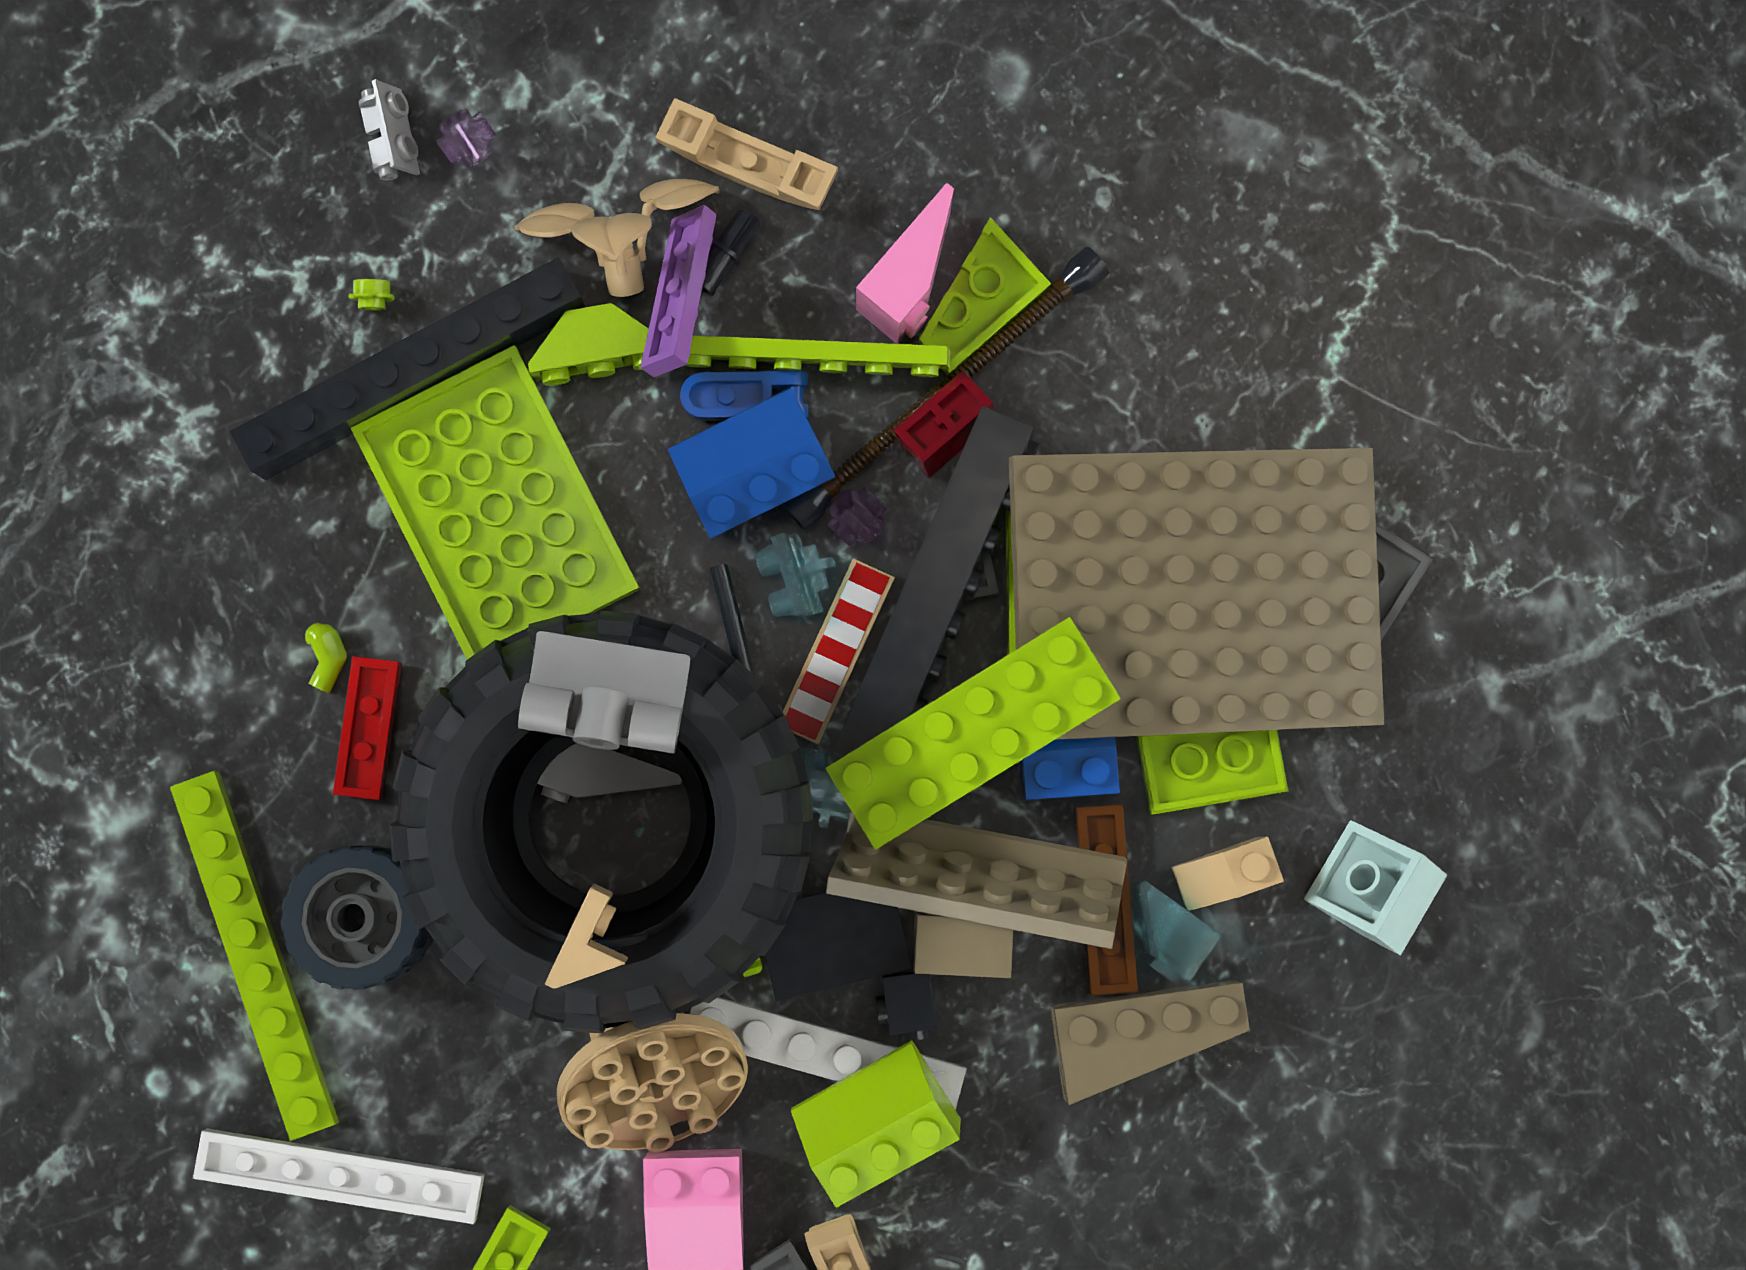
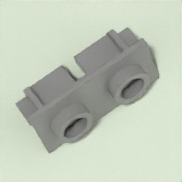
(386, 111)

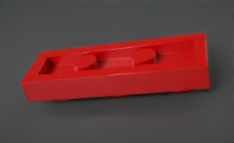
(367, 728)

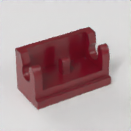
(942, 424)

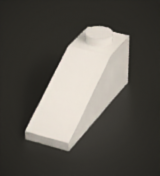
(597, 772)

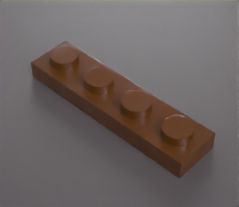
(1115, 968)

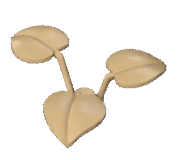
(614, 235)

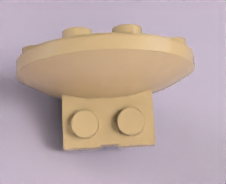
(640, 1082)

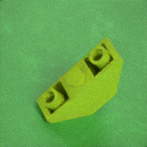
(589, 342)

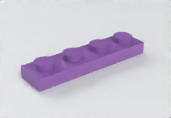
(679, 291)

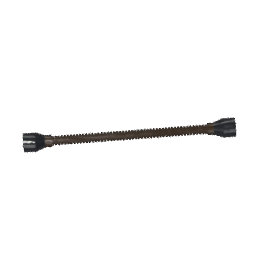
(1079, 275)

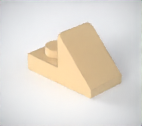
(581, 955)
(837, 1245)

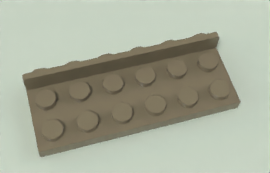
(986, 880)

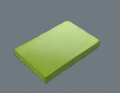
(1209, 768)

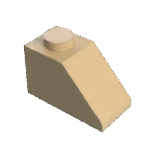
(1227, 873)

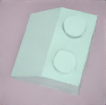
(1376, 886)

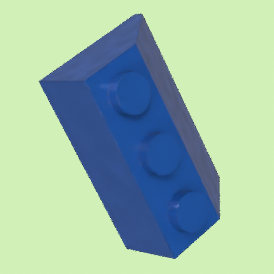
(750, 462)

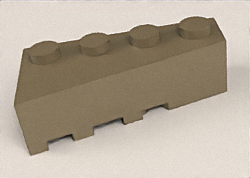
(1135, 1033)

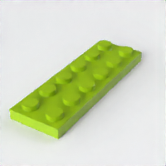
(973, 733)

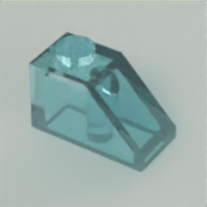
(1172, 934)

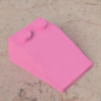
(900, 284)
(694, 1209)

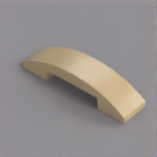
(744, 158)

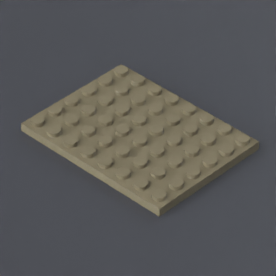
(1207, 584)

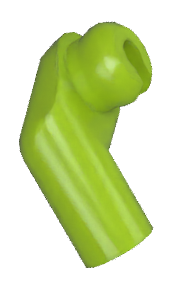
(329, 652)

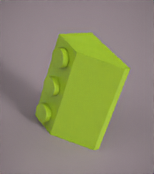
(875, 1123)

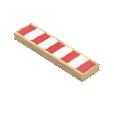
(836, 650)

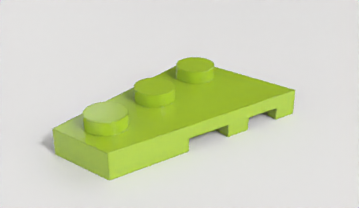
(985, 296)

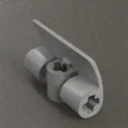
(605, 693)

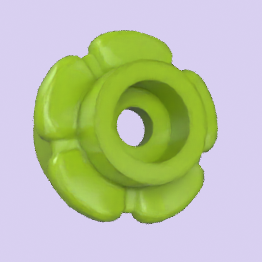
(371, 294)

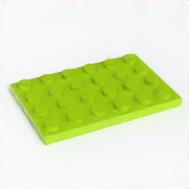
(494, 503)

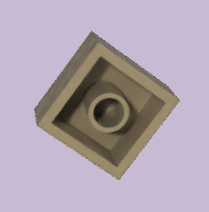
(960, 947)

